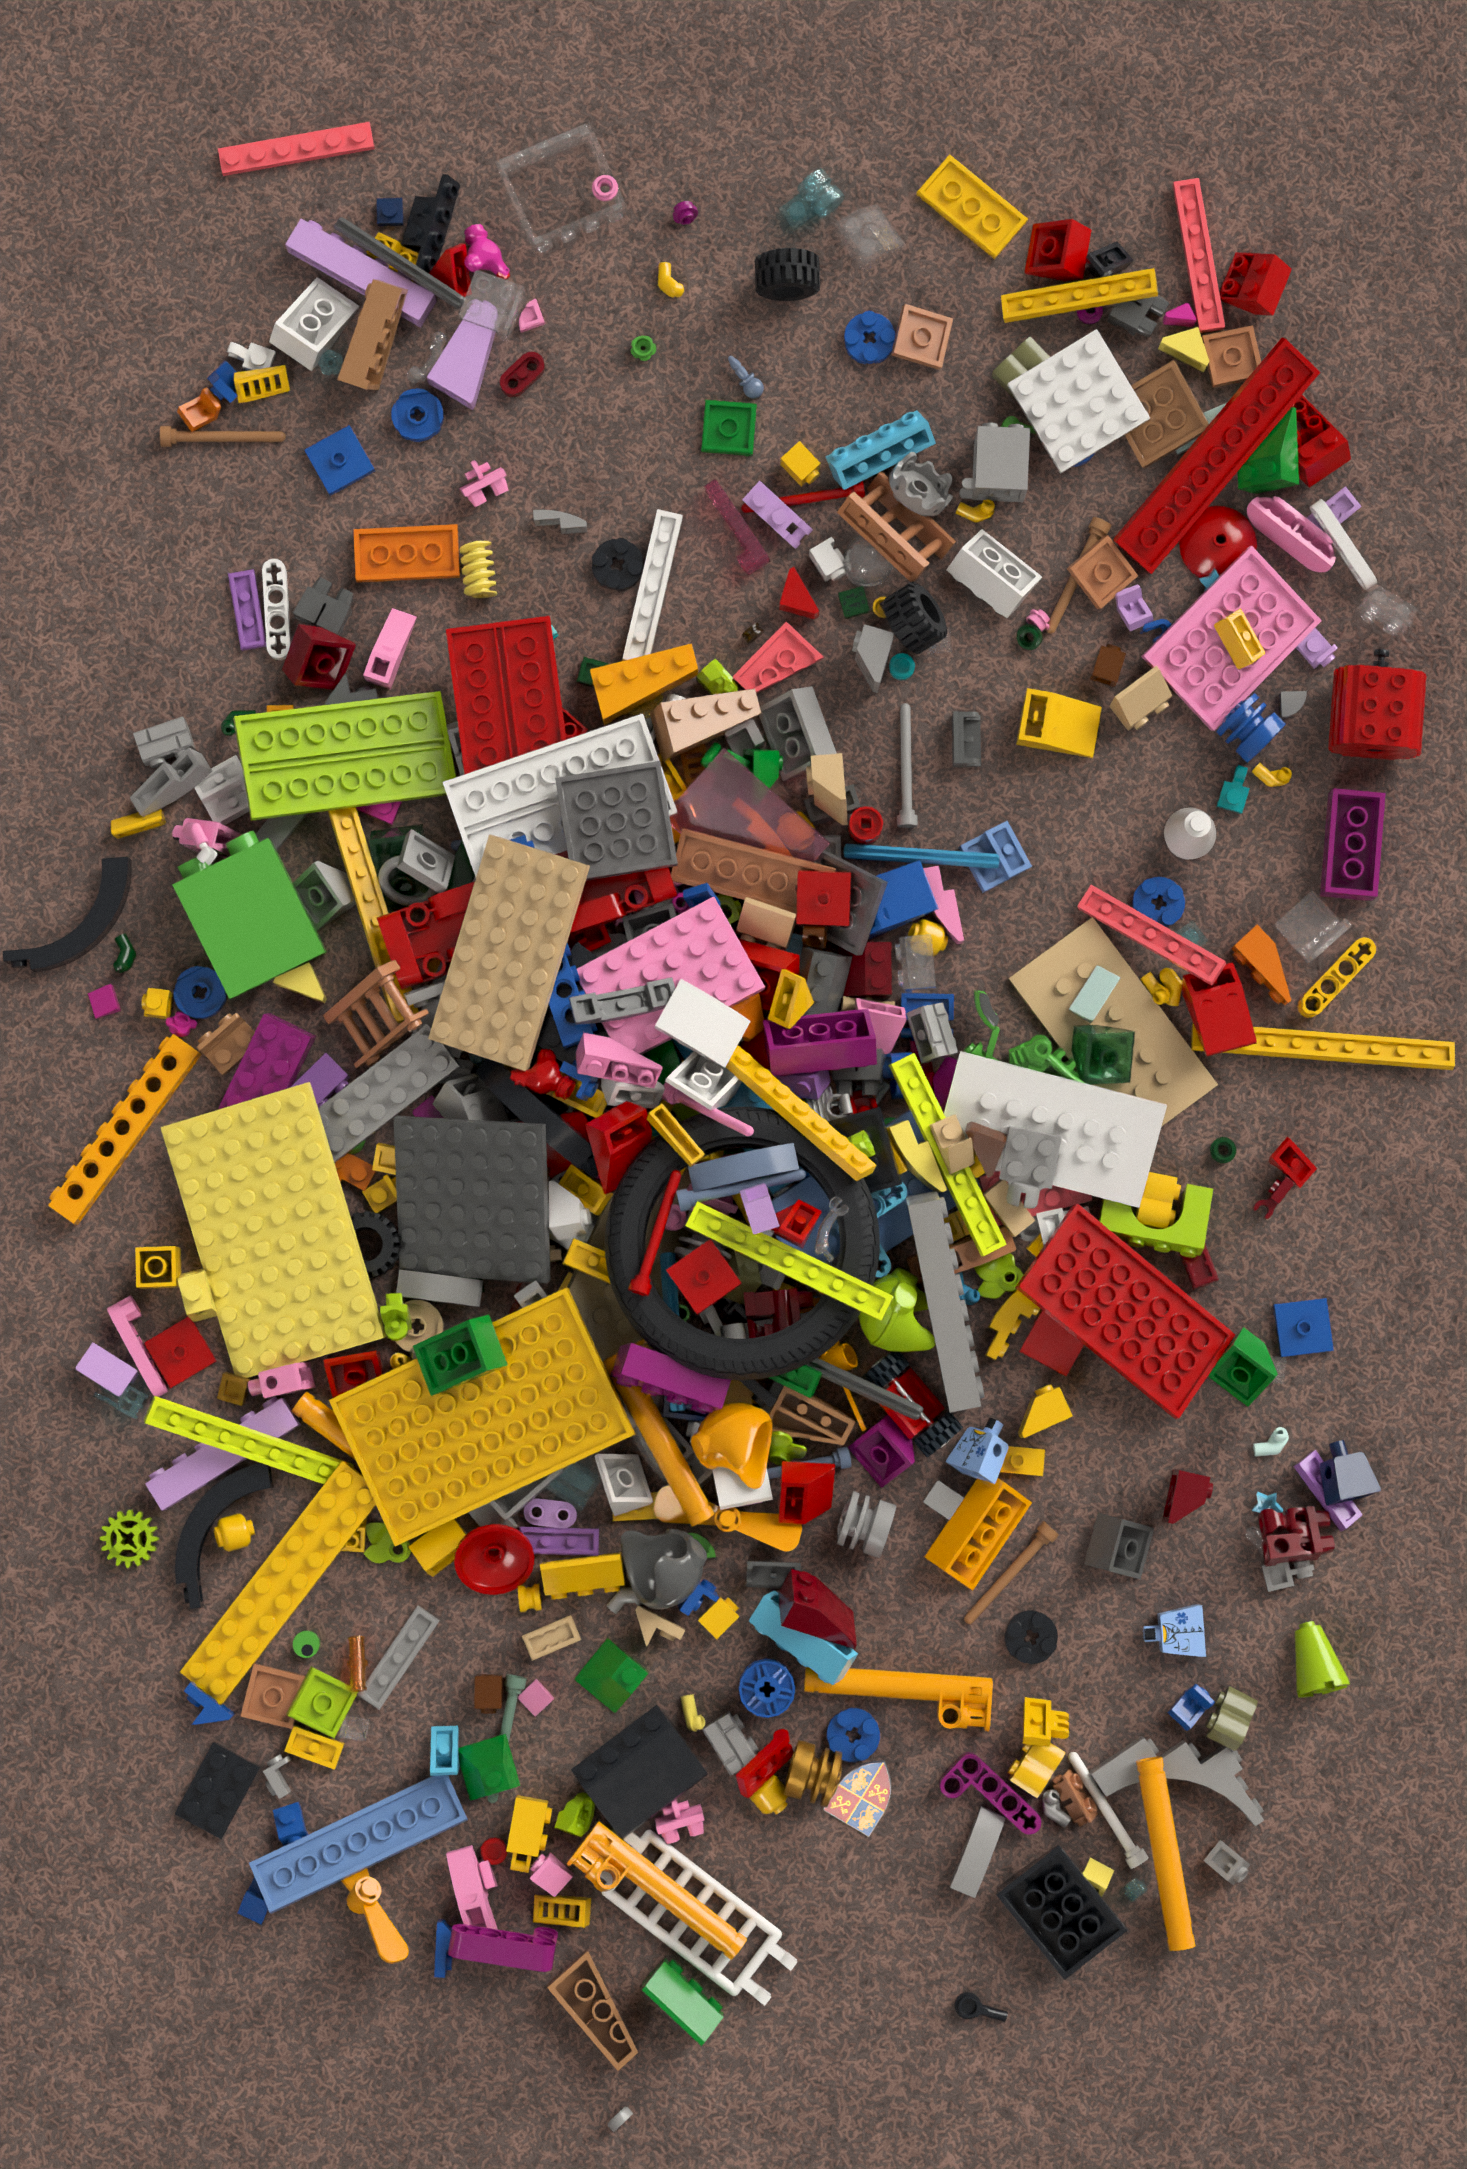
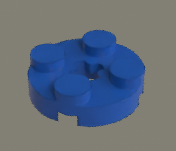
(869, 323)
(426, 403)
(1170, 893)
(185, 988)
(867, 1728)

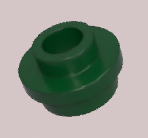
(1022, 638)
(1229, 1144)

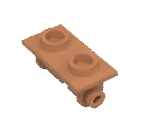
(1071, 1786)

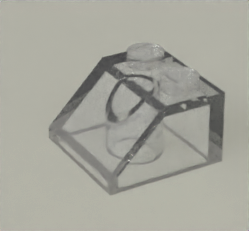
(868, 237)

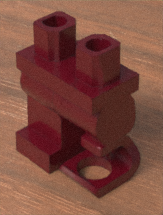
(779, 1304)
(1303, 1535)

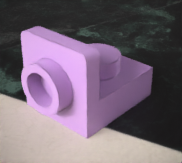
(1316, 649)

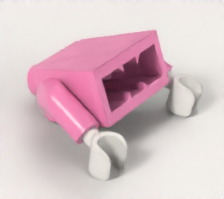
(205, 837)

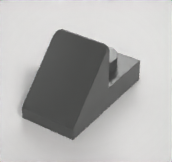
(342, 693)

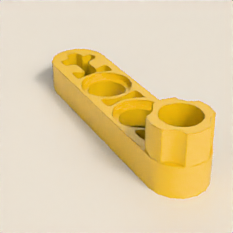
(1336, 977)

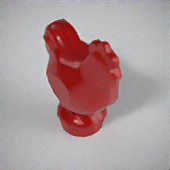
(545, 1076)

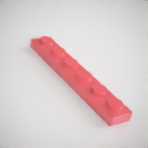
(296, 148)
(1198, 255)
(1151, 935)

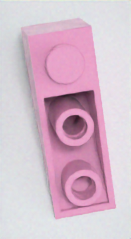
(389, 649)
(610, 1060)

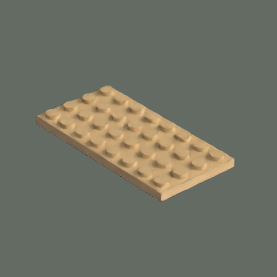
(508, 952)

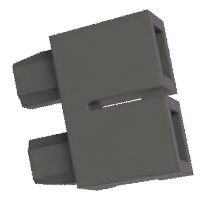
(1133, 314)
(322, 610)
(869, 1077)

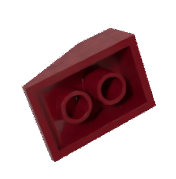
(815, 1610)

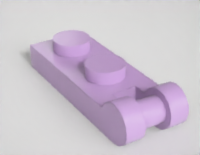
(776, 514)

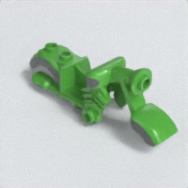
(1031, 1054)

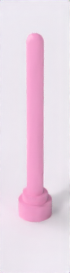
(675, 1096)

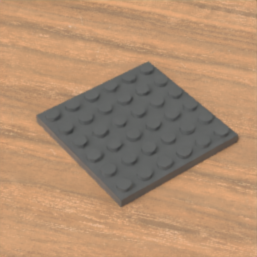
(472, 1198)

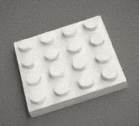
(1078, 401)

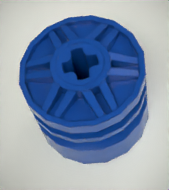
(1250, 727)
(754, 1677)

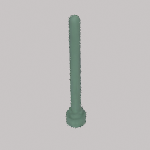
(514, 1686)

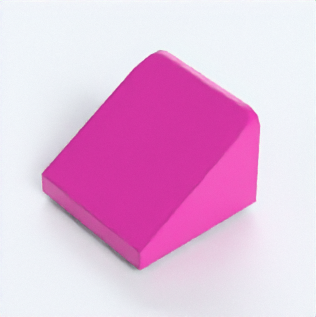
(1180, 316)
(104, 1001)

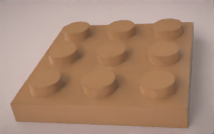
(1172, 414)

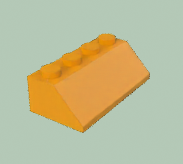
(978, 1531)

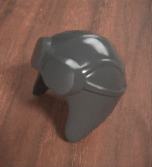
(663, 1566)

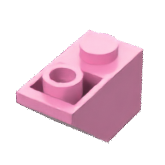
(550, 1873)

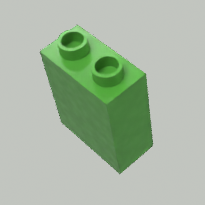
(248, 914)

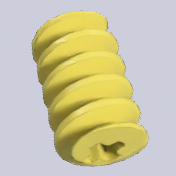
(476, 569)

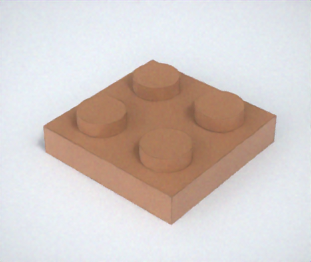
(922, 336)
(1231, 355)
(1102, 572)
(271, 1695)

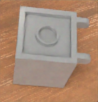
(999, 464)

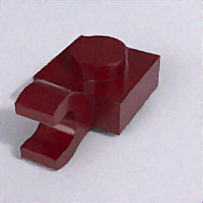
(1278, 1191)

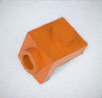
(200, 410)

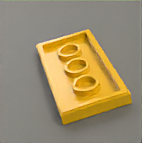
(972, 206)

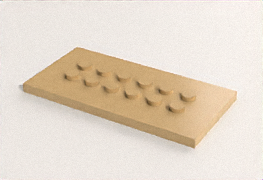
(1162, 1060)

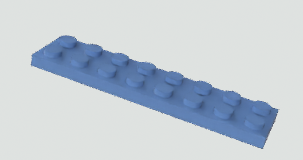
(357, 1842)

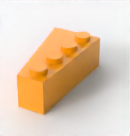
(641, 679)

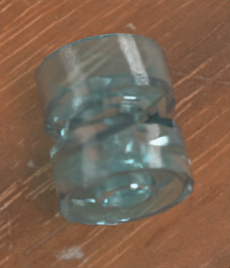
(821, 193)

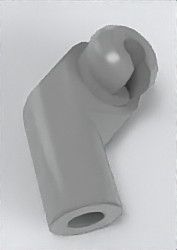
(1052, 1808)

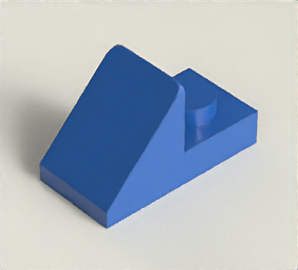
(212, 1709)
(253, 1904)
(443, 1960)

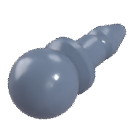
(752, 386)

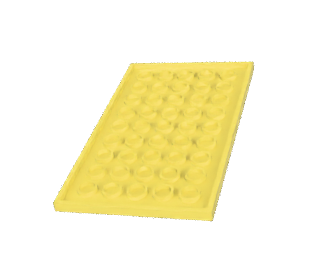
(273, 1231)

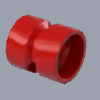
(865, 825)

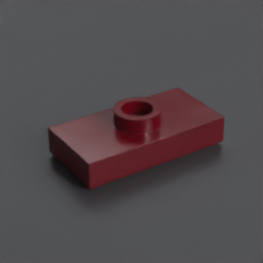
(1200, 1269)

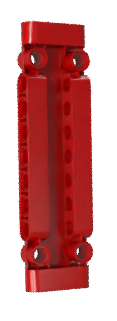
(436, 936)

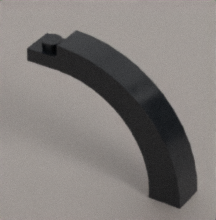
(91, 931)
(533, 1109)
(202, 1518)

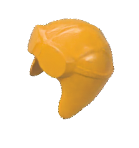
(737, 1440)

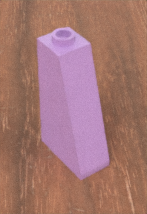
(463, 363)

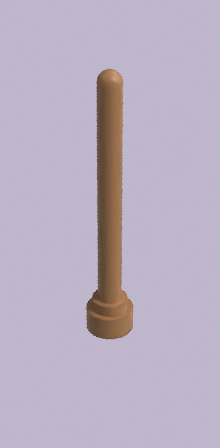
(171, 436)
(1098, 529)
(1044, 1536)

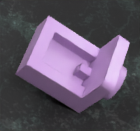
(1133, 607)

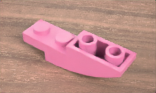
(469, 1888)

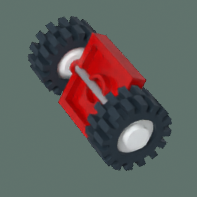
(913, 1389)

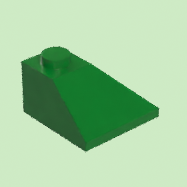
(764, 764)
(1244, 1367)
(611, 1675)
(488, 1767)

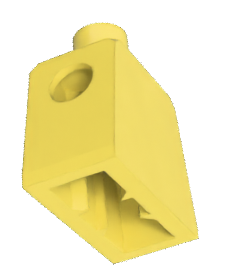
(197, 1295)

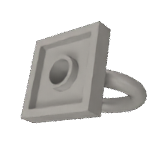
(422, 861)

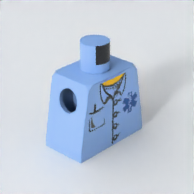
(980, 1452)
(1179, 1631)

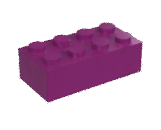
(1352, 844)
(821, 1043)
(270, 1060)
(663, 1376)

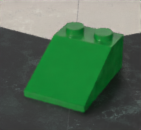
(1274, 461)
(460, 1354)

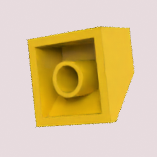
(1044, 1411)

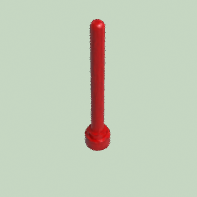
(817, 496)
(641, 1282)

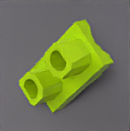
(395, 1317)

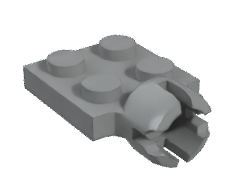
(1029, 1164)

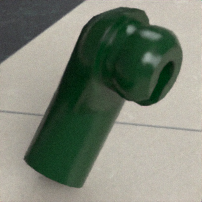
(227, 725)
(126, 956)

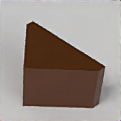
(987, 1145)

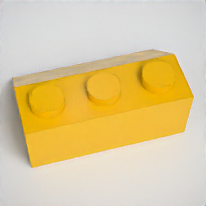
(582, 1575)

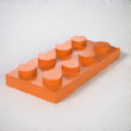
(406, 553)

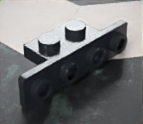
(430, 222)

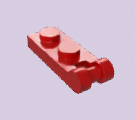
(765, 1763)

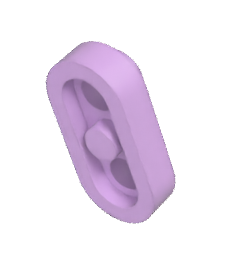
(550, 1512)

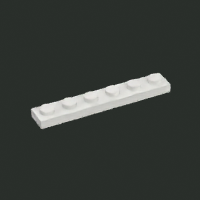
(653, 584)

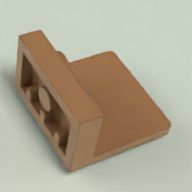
(227, 1043)

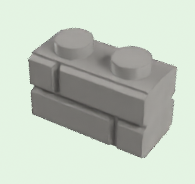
(164, 741)
(932, 1032)
(730, 1742)

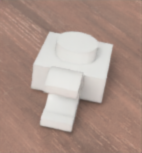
(254, 358)

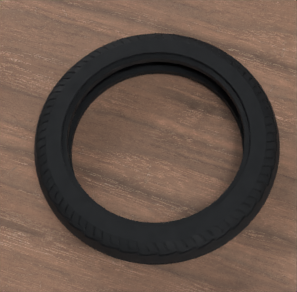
(710, 1353)

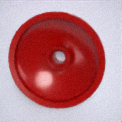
(1199, 544)
(496, 1570)

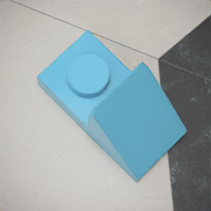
(444, 1750)

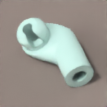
(1273, 1445)

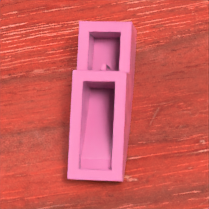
(948, 913)

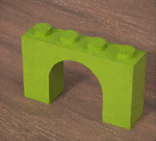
(1184, 1236)

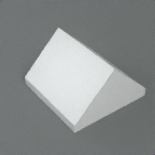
(623, 1482)

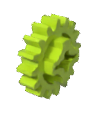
(119, 1528)

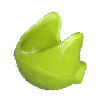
(899, 1328)

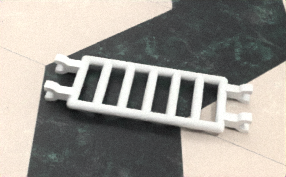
(711, 1886)

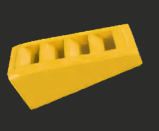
(259, 374)
(584, 1913)

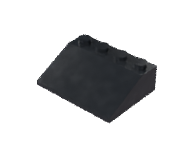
(639, 1771)
(1060, 1911)

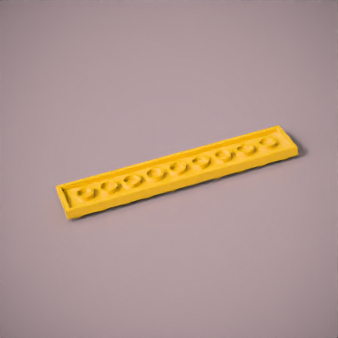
(281, 1584)

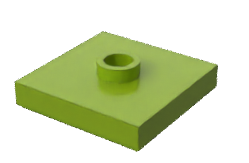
(322, 1702)

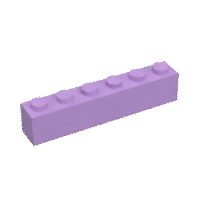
(354, 268)
(211, 1462)

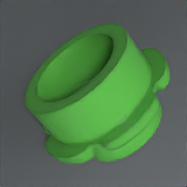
(644, 341)

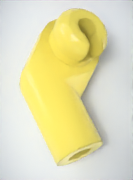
(693, 1720)

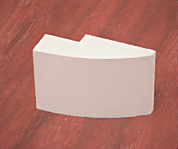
(702, 1023)

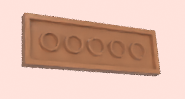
(740, 869)

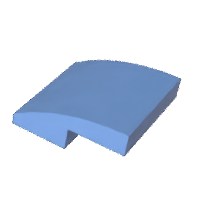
(998, 841)

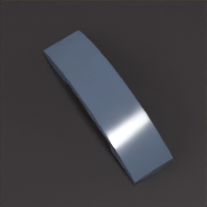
(743, 1167)

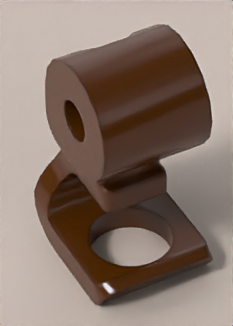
(816, 937)

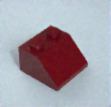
(317, 657)
(869, 973)
(1185, 1494)

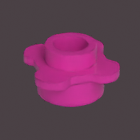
(180, 1024)

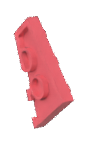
(777, 659)

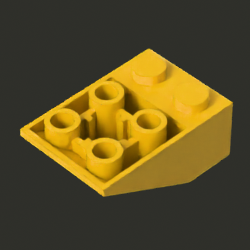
(1058, 723)

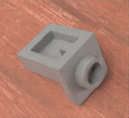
(1227, 1863)

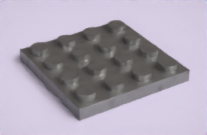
(617, 820)

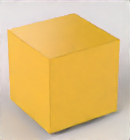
(158, 1267)

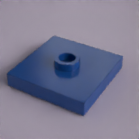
(339, 460)
(1303, 1327)

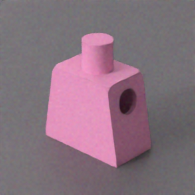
(886, 1021)
(289, 1379)

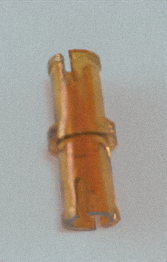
(357, 1663)

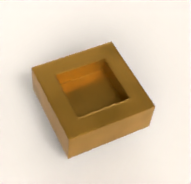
(233, 1388)

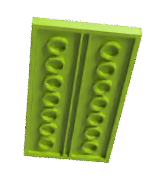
(344, 755)

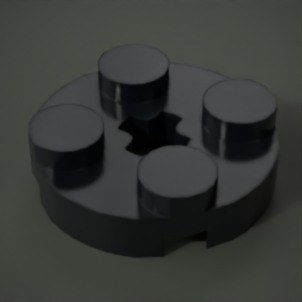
(621, 550)
(1039, 1624)

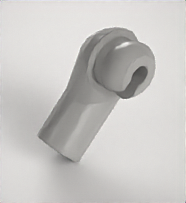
(625, 1595)

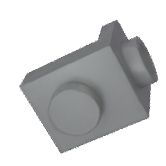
(276, 1783)

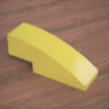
(916, 1156)

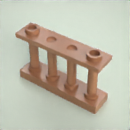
(885, 539)
(355, 1001)

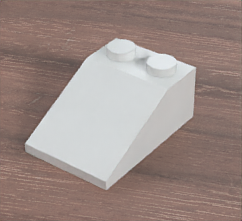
(313, 323)
(704, 1081)

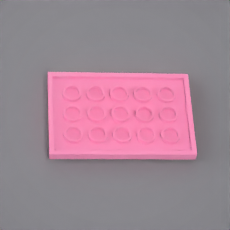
(1195, 656)
(688, 947)

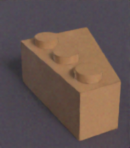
(810, 1418)

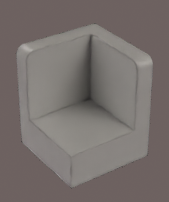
(744, 737)
(943, 1500)

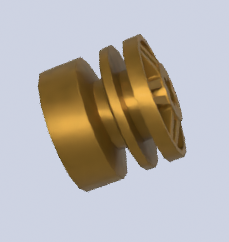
(813, 1773)

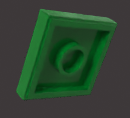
(729, 427)

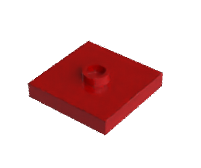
(823, 898)
(703, 1276)
(180, 1352)

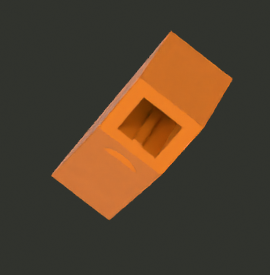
(1261, 956)

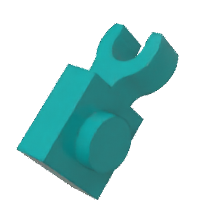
(1233, 794)

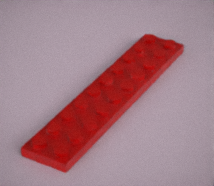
(1216, 455)

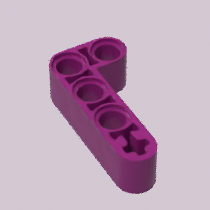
(995, 1796)
(504, 1947)

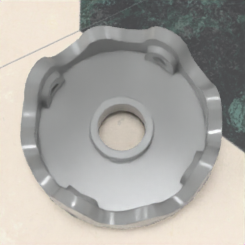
(920, 486)

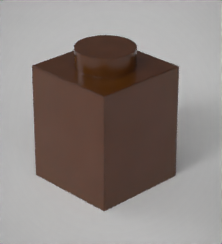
(1108, 665)
(488, 1692)

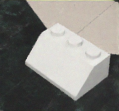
(993, 573)

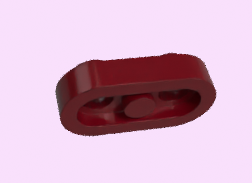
(520, 373)

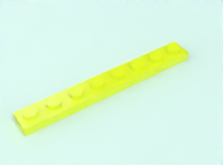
(960, 1183)
(789, 1261)
(241, 1440)

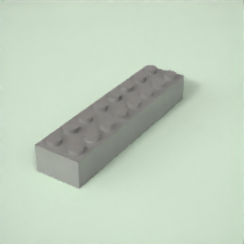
(944, 1305)

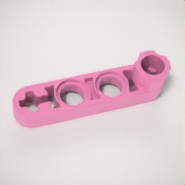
(122, 1315)

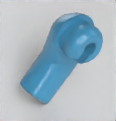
(971, 1296)

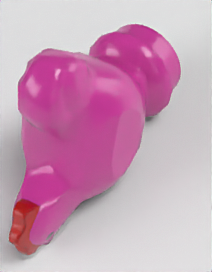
(483, 253)

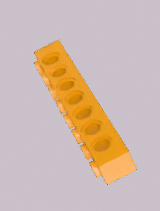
(124, 1144)

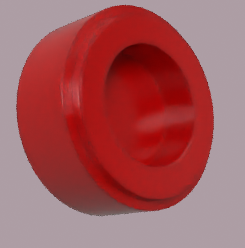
(494, 1850)

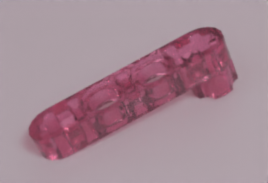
(754, 555)

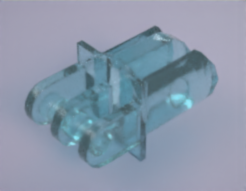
(122, 1399)

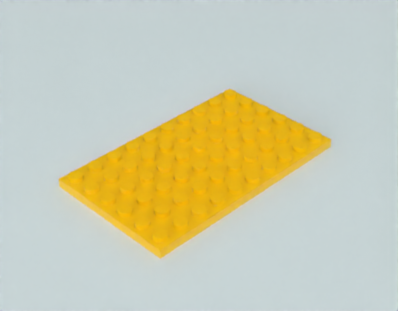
(488, 1436)

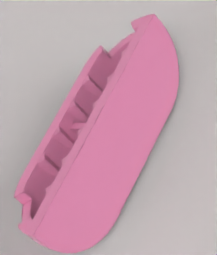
(1292, 532)

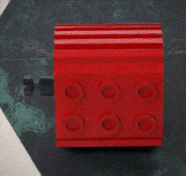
(1377, 710)

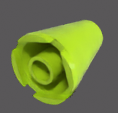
(1316, 1663)

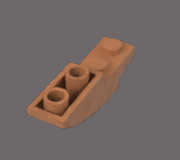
(968, 1254)

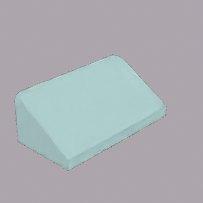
(1094, 993)

